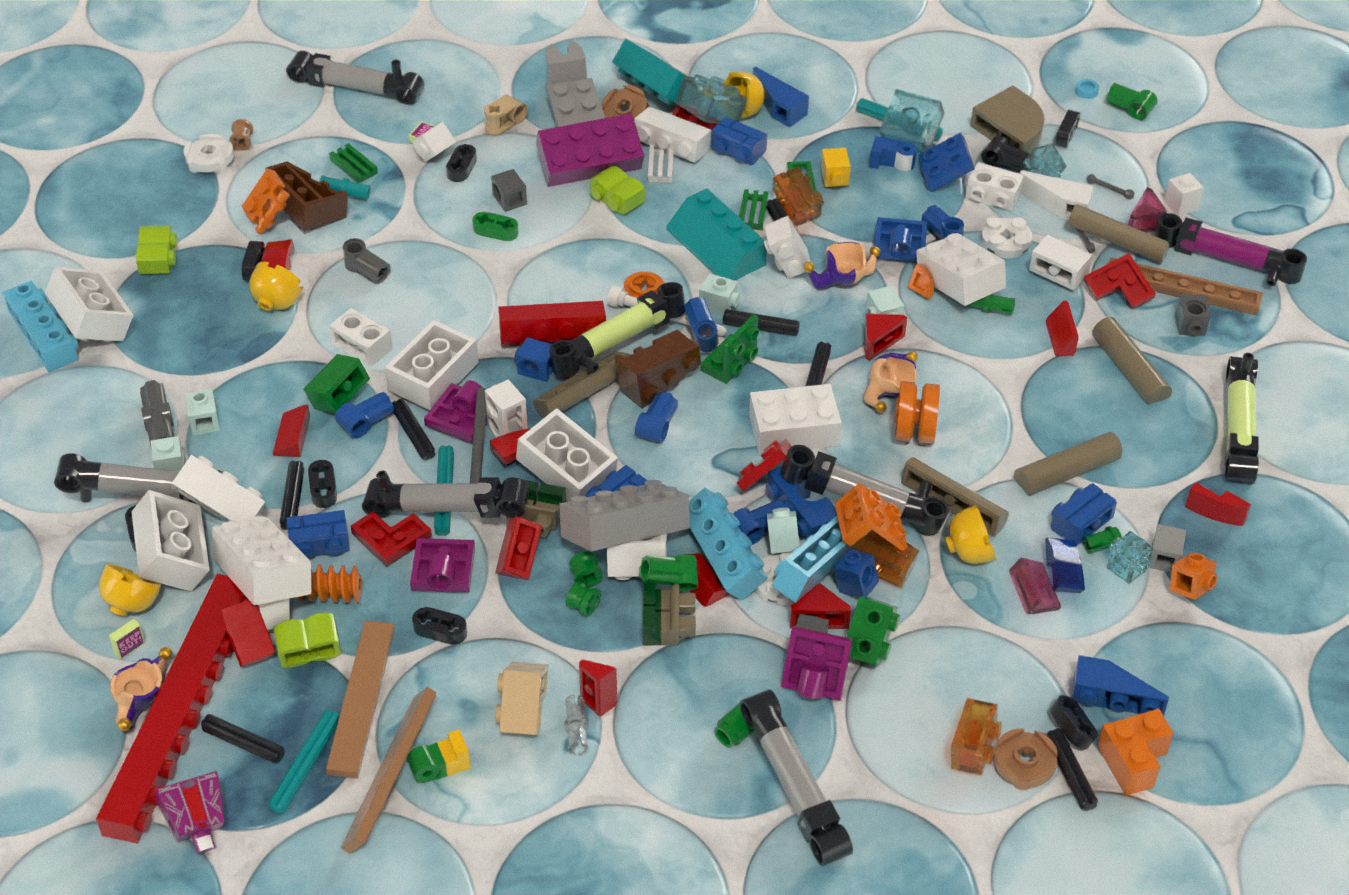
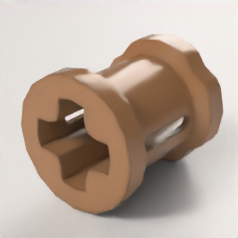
(238, 129)

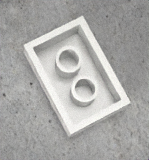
(963, 268)
(88, 304)
(431, 364)
(798, 414)
(565, 455)
(170, 541)

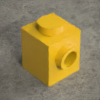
(835, 167)

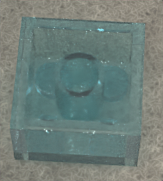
(710, 99)
(912, 119)

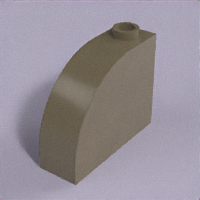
(1012, 117)

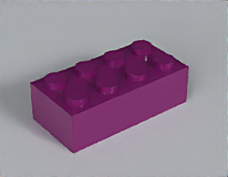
(588, 148)

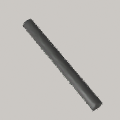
(478, 436)

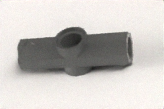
(156, 411)

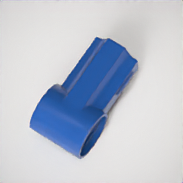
(942, 223)
(701, 324)
(359, 417)
(655, 422)
(755, 522)

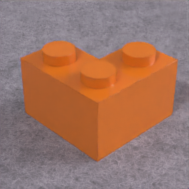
(1132, 749)

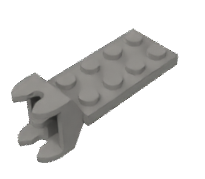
(568, 88)

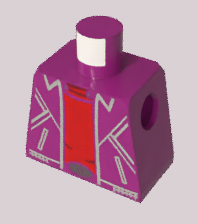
(193, 809)

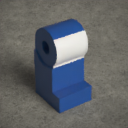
(892, 154)

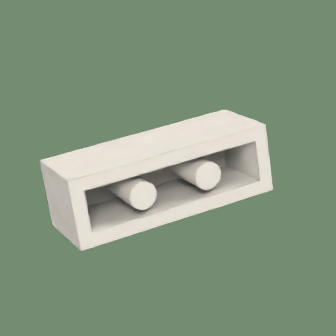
(673, 133)
(217, 491)

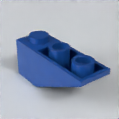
(782, 100)
(1109, 686)

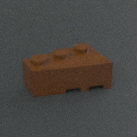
(309, 200)
(656, 367)

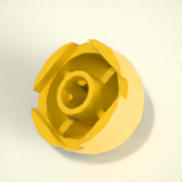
(749, 87)
(274, 287)
(970, 537)
(126, 590)

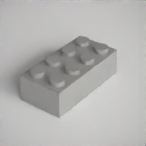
(624, 515)

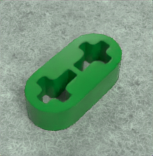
(495, 226)

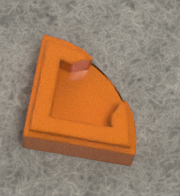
(922, 281)

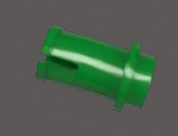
(1101, 539)

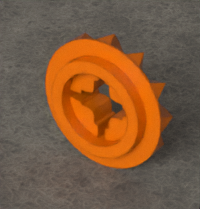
(636, 281)

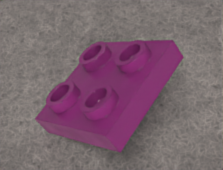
(455, 411)
(442, 565)
(816, 663)

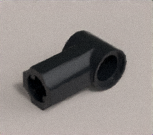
(1001, 152)

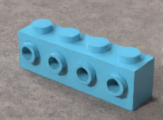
(41, 325)
(725, 544)
(810, 561)

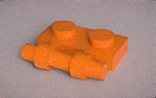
(266, 200)

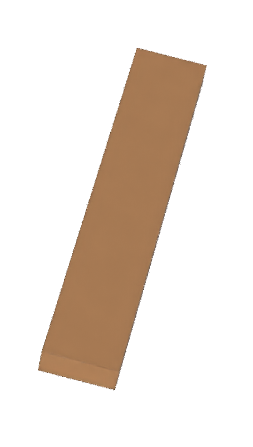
(1217, 293)
(360, 700)
(388, 771)

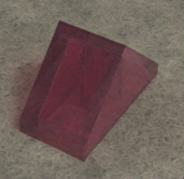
(1146, 212)

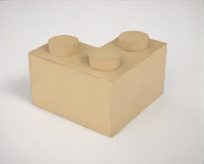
(522, 691)

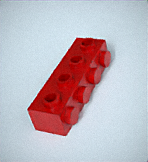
(548, 321)

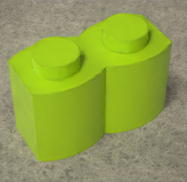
(617, 190)
(155, 249)
(307, 640)

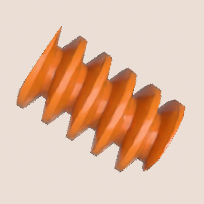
(335, 585)

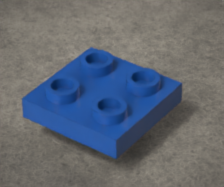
(946, 162)
(900, 238)

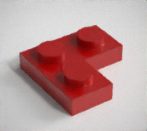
(1121, 275)
(772, 456)
(389, 542)

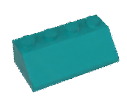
(648, 70)
(717, 236)

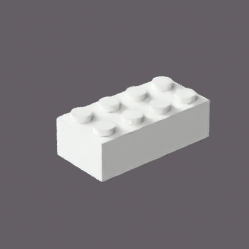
(261, 560)

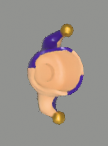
(844, 265)
(887, 375)
(137, 687)

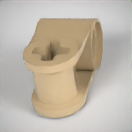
(504, 114)

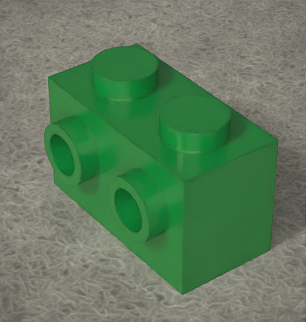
(336, 383)
(871, 630)

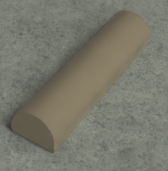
(1118, 233)
(1131, 361)
(578, 386)
(1069, 463)
(954, 494)

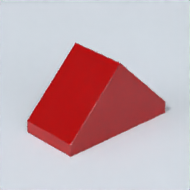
(882, 332)
(823, 604)

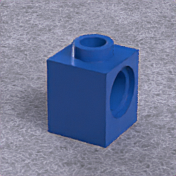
(534, 360)
(856, 573)

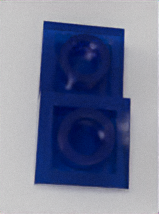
(1065, 564)

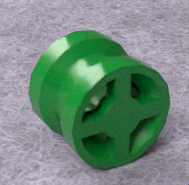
(586, 568)
(583, 598)

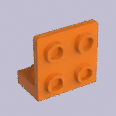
(865, 511)

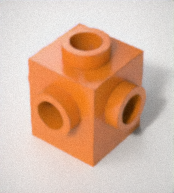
(1193, 576)

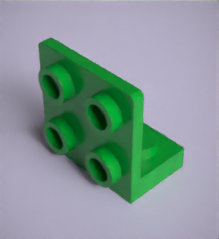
(733, 352)

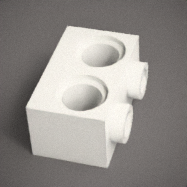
(994, 186)
(361, 337)
(505, 409)

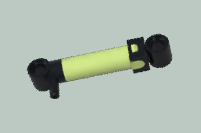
(651, 311)
(1242, 444)

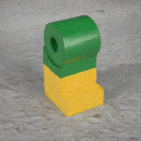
(440, 758)

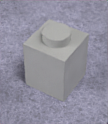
(1167, 547)

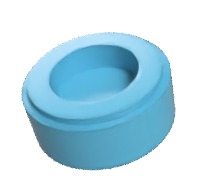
(1087, 89)

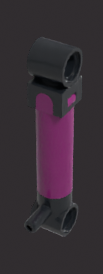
(1191, 236)

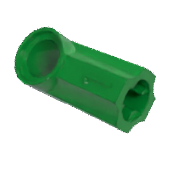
(1137, 103)
(670, 571)

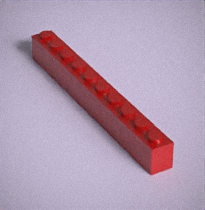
(171, 718)

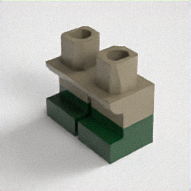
(544, 506)
(661, 615)

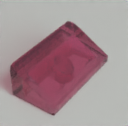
(1034, 586)

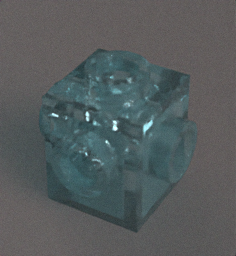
(1045, 161)
(1129, 557)

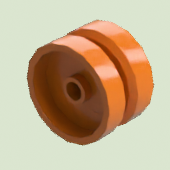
(912, 411)

